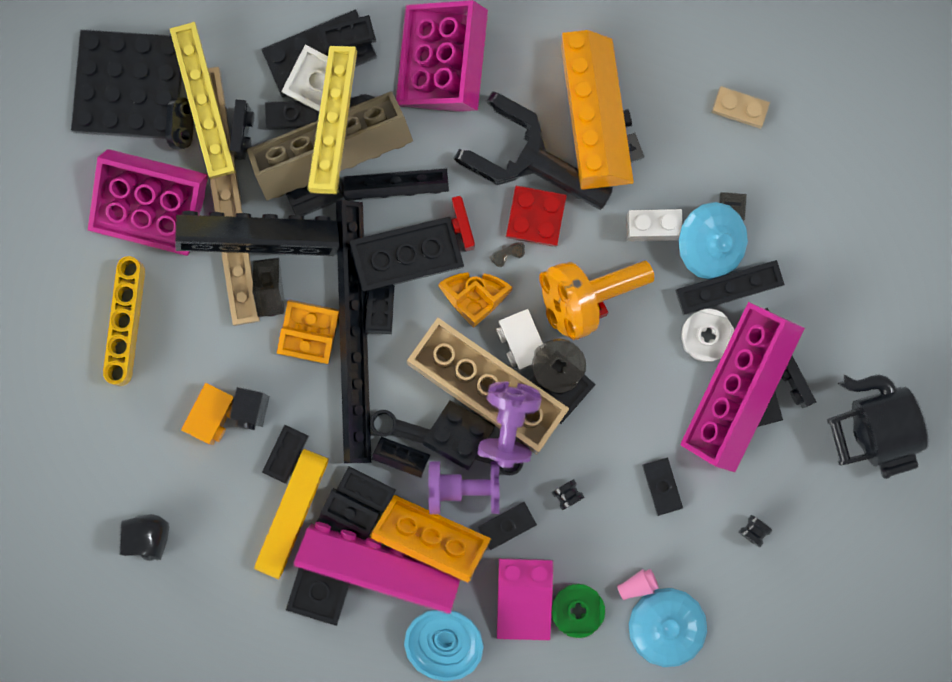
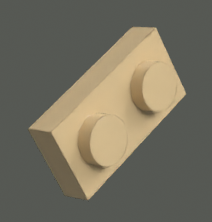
(740, 107)

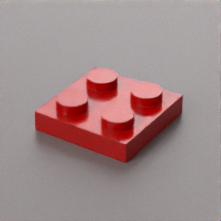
(536, 216)

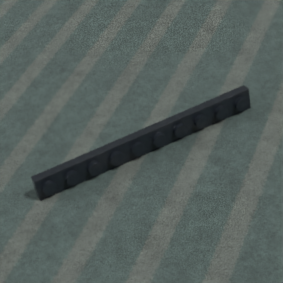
(353, 339)

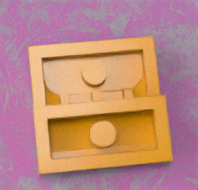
(308, 331)

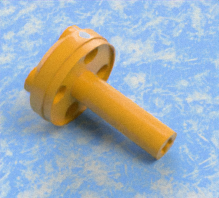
(574, 300)

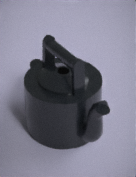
(885, 426)

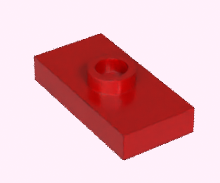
(461, 223)

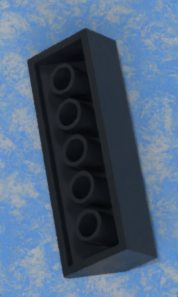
(256, 235)

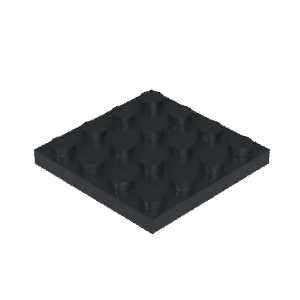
(124, 84)

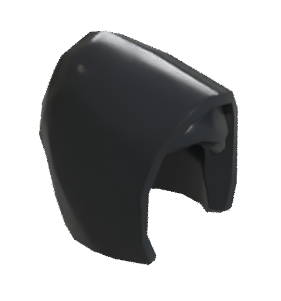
(144, 536)

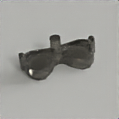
(500, 257)

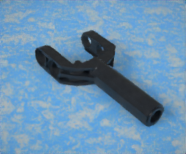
(533, 158)

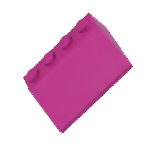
(442, 56)
(141, 198)

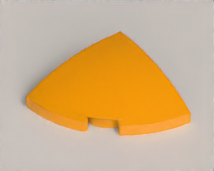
(474, 295)

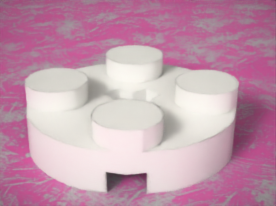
(698, 323)

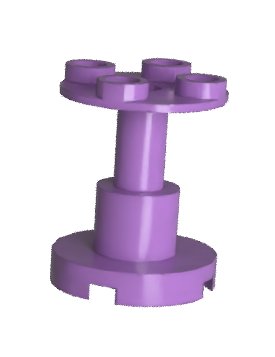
(512, 407)
(452, 487)

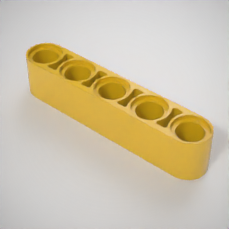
(118, 309)
(291, 514)

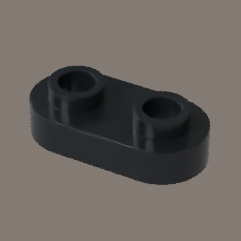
(178, 122)

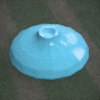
(713, 240)
(667, 627)
(443, 645)

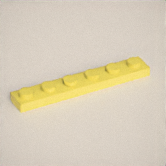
(202, 100)
(332, 120)

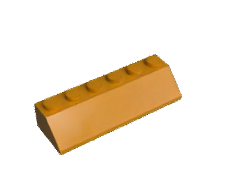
(596, 110)

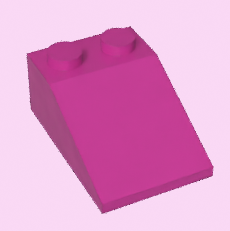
(524, 599)

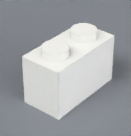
(654, 225)
(521, 338)

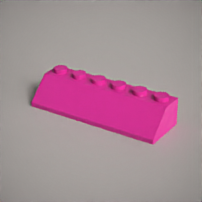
(741, 387)
(375, 567)

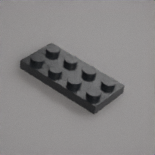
(284, 54)
(406, 254)

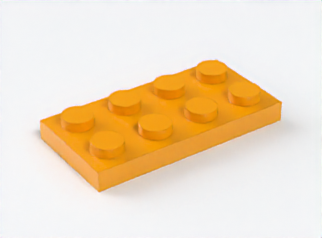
(431, 538)

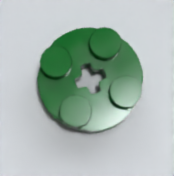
(567, 621)

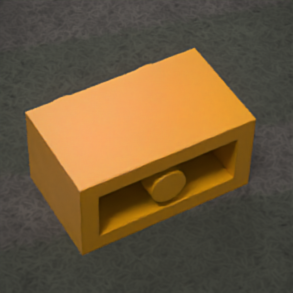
(209, 415)

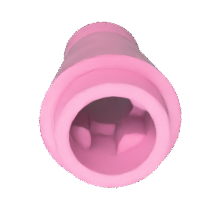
(638, 585)

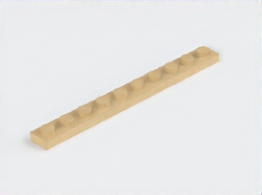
(228, 201)

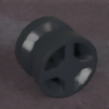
(568, 494)
(755, 531)

